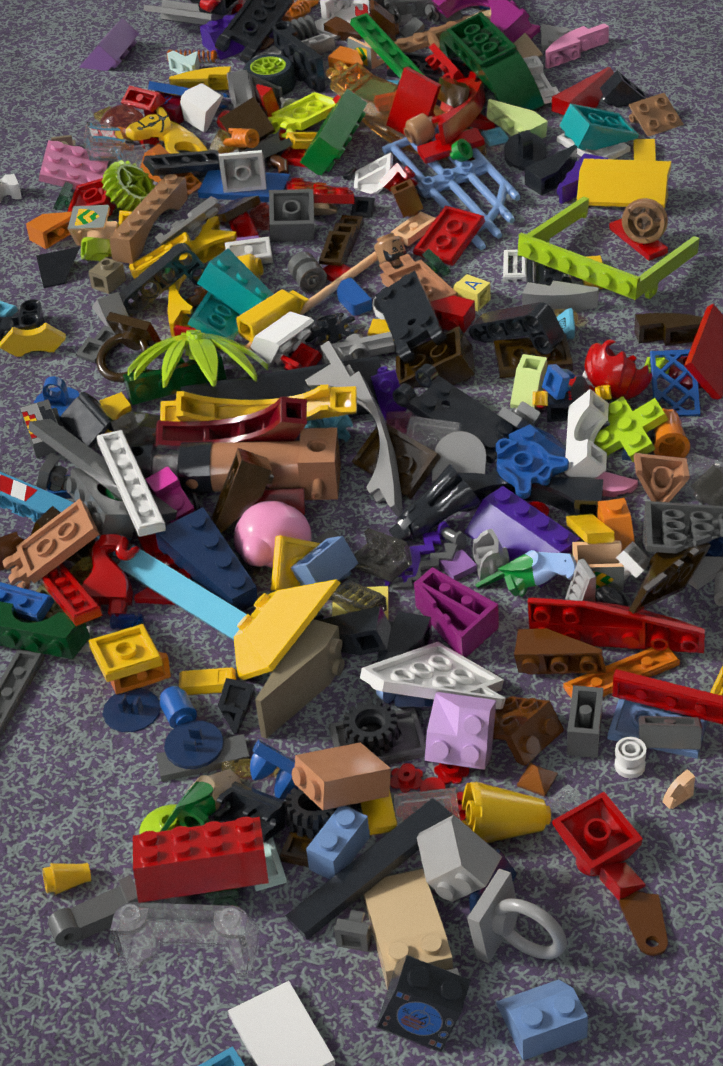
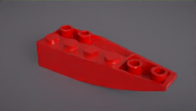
(614, 625)

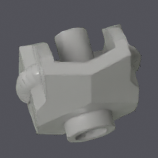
(489, 554)

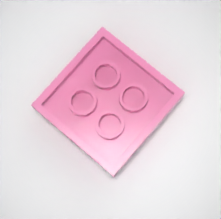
(69, 164)

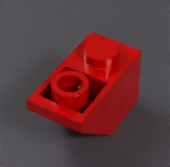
(454, 312)

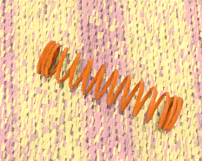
(213, 54)

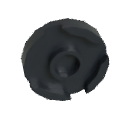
(524, 150)

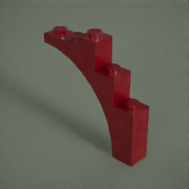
(277, 422)

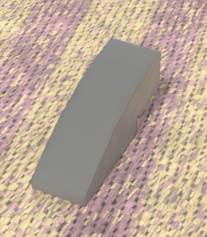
(562, 295)

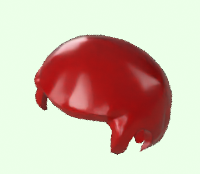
(619, 372)

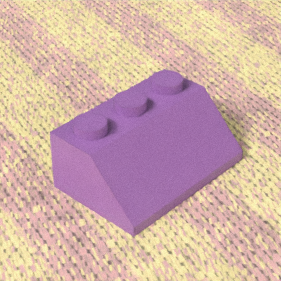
(112, 47)

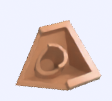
(661, 475)

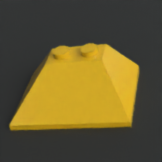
(277, 625)

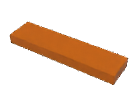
(645, 663)

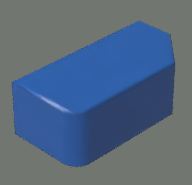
(353, 297)

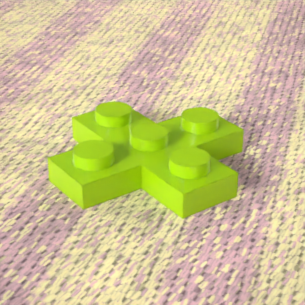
(630, 427)

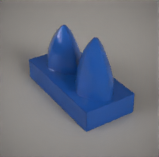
(265, 761)

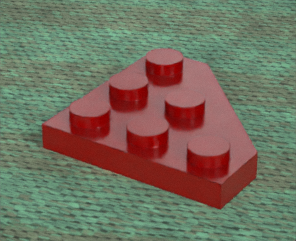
(322, 192)

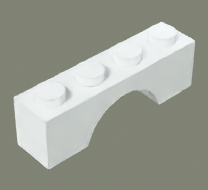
(584, 422)

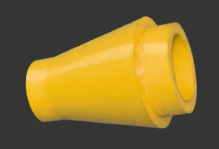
(65, 876)

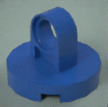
(60, 396)

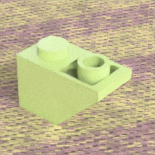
(528, 378)

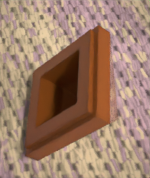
(537, 779)

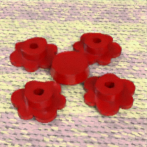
(410, 778)

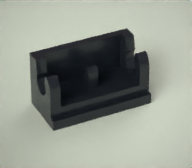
(249, 802)

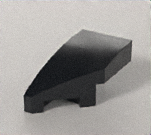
(235, 702)

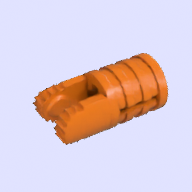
(242, 138)

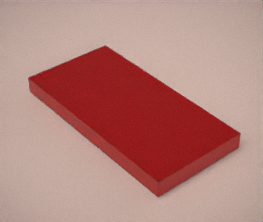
(706, 353)

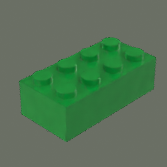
(334, 133)

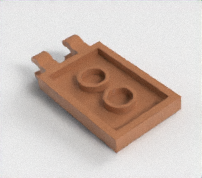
(434, 285)
(51, 545)

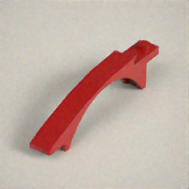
(458, 119)

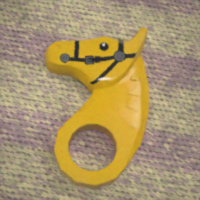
(173, 134)

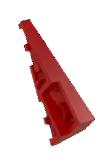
(584, 93)

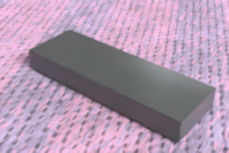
(233, 749)

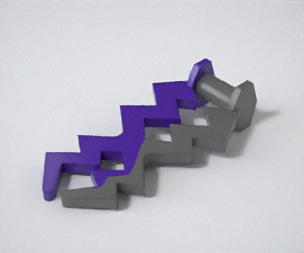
(430, 538)

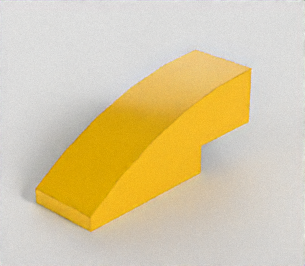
(212, 77)

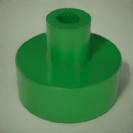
(461, 150)

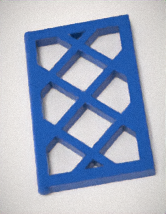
(672, 356)

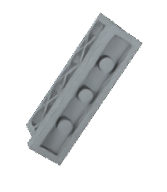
(183, 12)

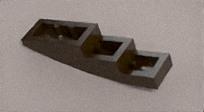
(341, 240)

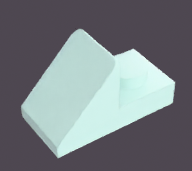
(183, 64)

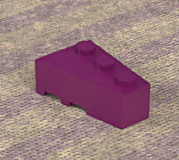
(456, 611)

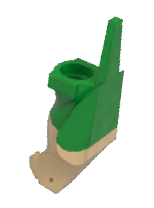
(201, 799)

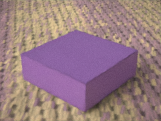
(460, 565)

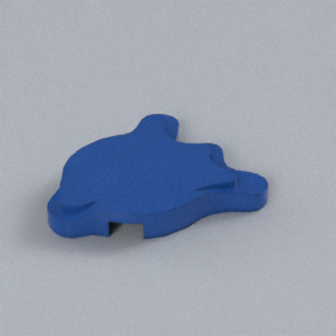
(527, 465)

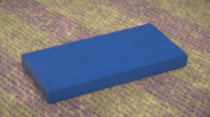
(213, 187)

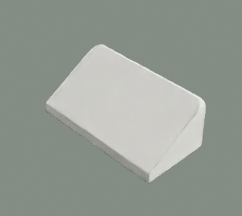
(259, 247)

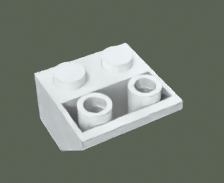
(282, 337)

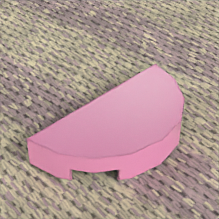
(616, 484)

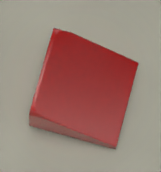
(620, 879)

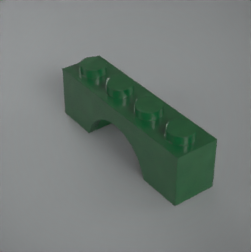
(149, 383)
(51, 636)

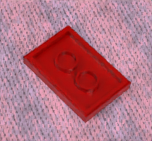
(413, 96)
(450, 234)

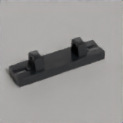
(176, 163)

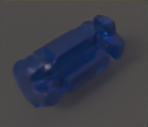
(126, 621)

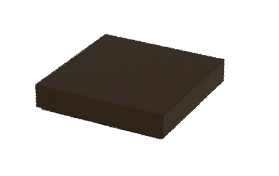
(248, 116)
(236, 208)

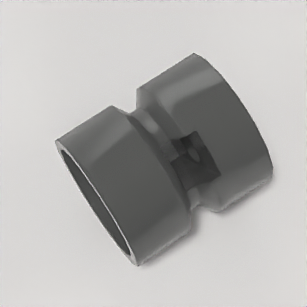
(307, 272)

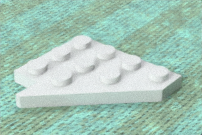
(432, 671)

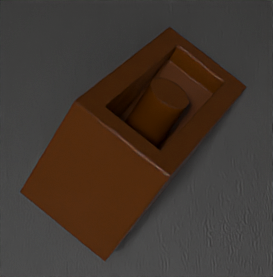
(384, 20)

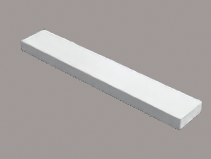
(131, 483)

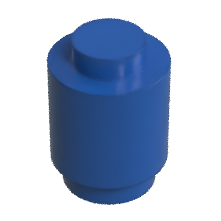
(177, 706)

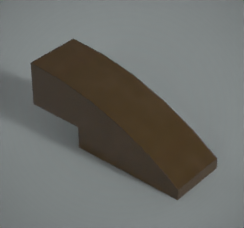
(453, 92)
(669, 327)

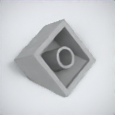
(455, 859)

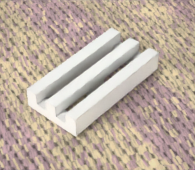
(514, 276)

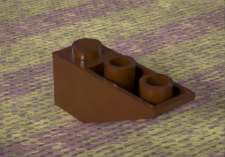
(407, 198)
(554, 653)

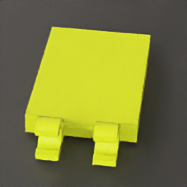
(302, 113)

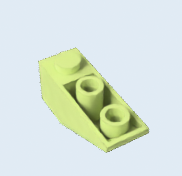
(516, 119)

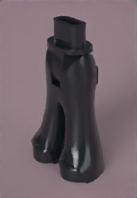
(444, 498)

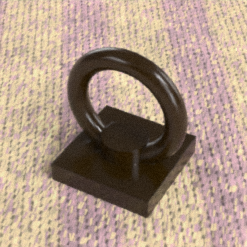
(128, 331)

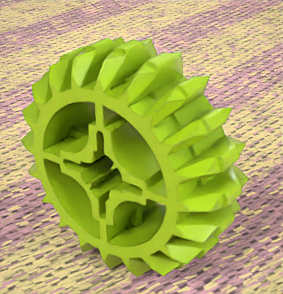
(126, 184)

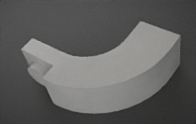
(238, 87)

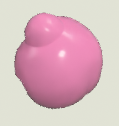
(259, 527)

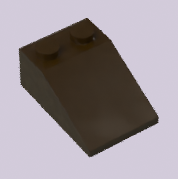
(451, 359)
(242, 487)

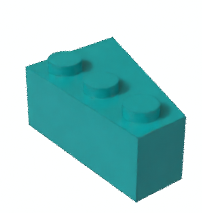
(233, 283)

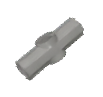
(360, 347)

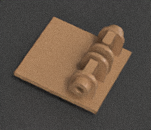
(655, 114)

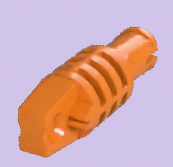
(299, 9)

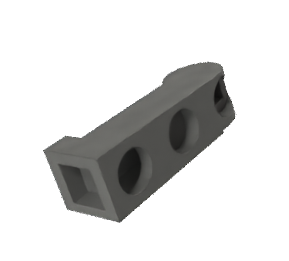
(92, 915)

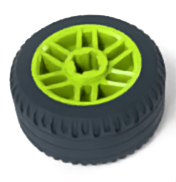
(274, 69)

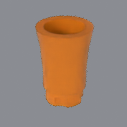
(670, 437)

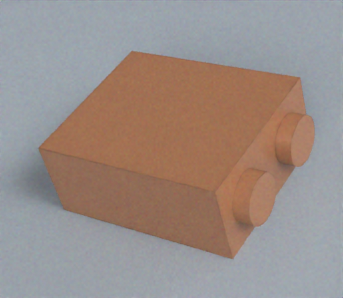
(341, 776)

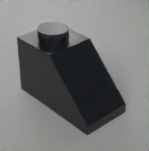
(621, 91)

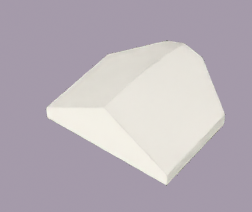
(200, 106)
(368, 177)

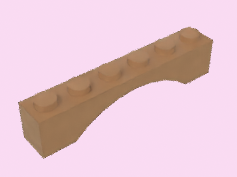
(130, 237)

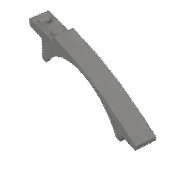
(385, 478)

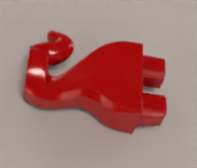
(107, 580)

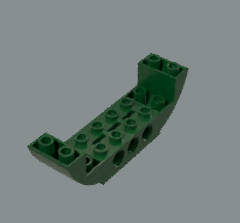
(493, 61)

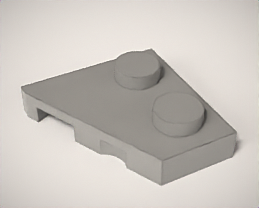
(550, 34)

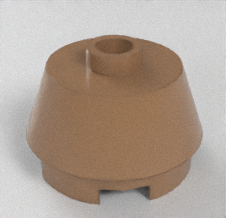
(644, 220)

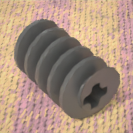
(304, 27)

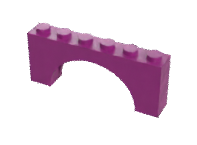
(504, 14)

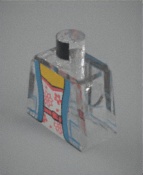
(105, 142)

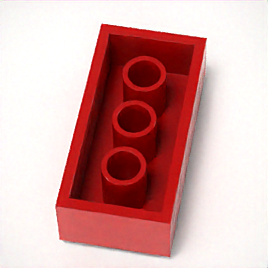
(199, 859)

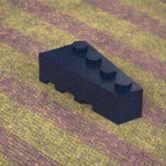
(207, 557)

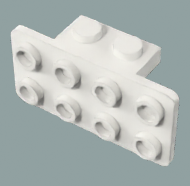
(341, 8)

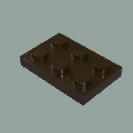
(509, 353)
(412, 459)

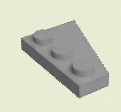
(206, 209)

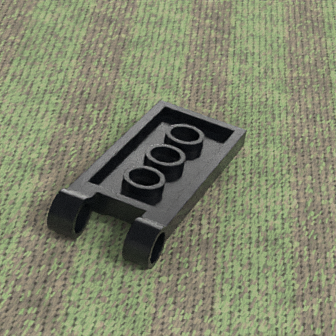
(258, 16)
(409, 315)
(462, 409)

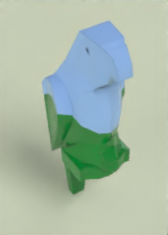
(532, 570)

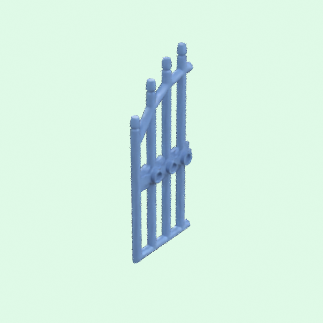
(463, 172)

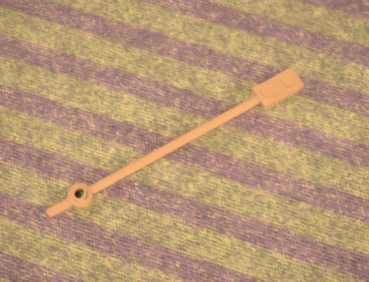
(409, 231)

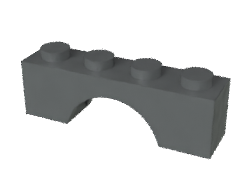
(108, 514)

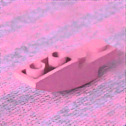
(573, 43)

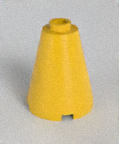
(502, 813)

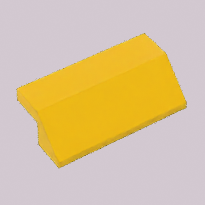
(623, 181)

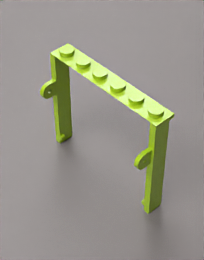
(537, 248)

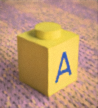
(473, 289)

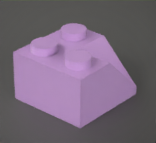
(460, 730)

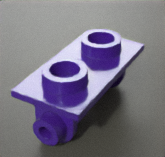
(385, 384)

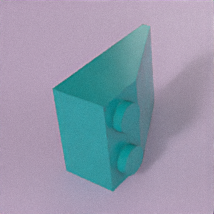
(595, 127)

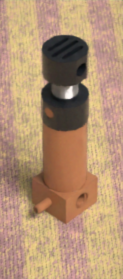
(300, 464)

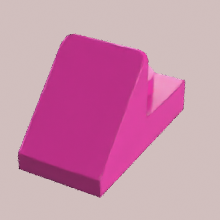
(167, 488)

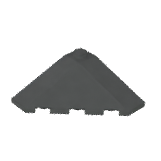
(680, 525)

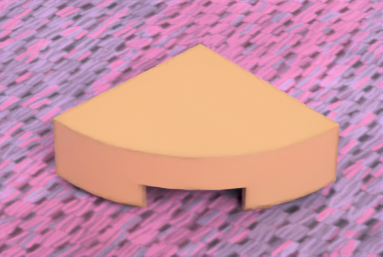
(680, 790)

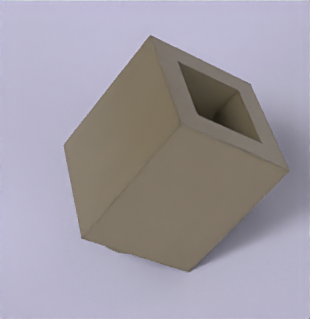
(107, 275)

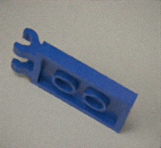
(173, 89)

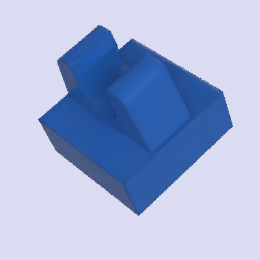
(557, 381)

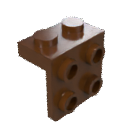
(526, 726)

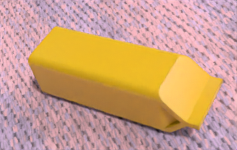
(268, 312)

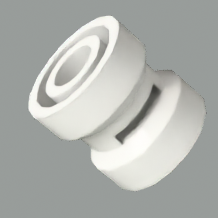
(630, 757)

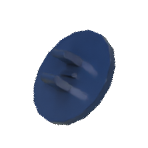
(131, 710)
(194, 744)

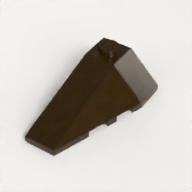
(668, 575)

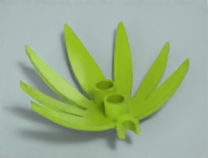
(201, 349)

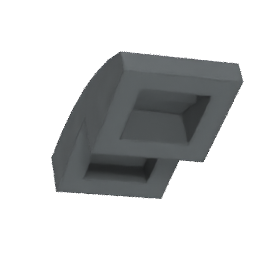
(91, 346)

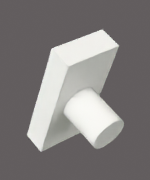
(634, 560)

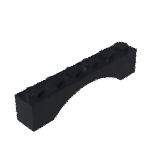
(570, 495)

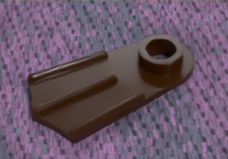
(645, 921)

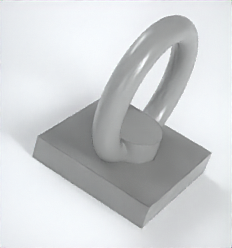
(496, 917)

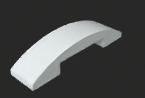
(536, 69)

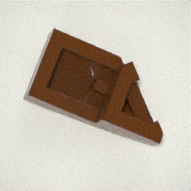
(341, 28)

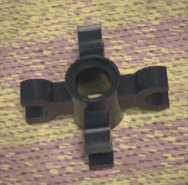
(331, 329)

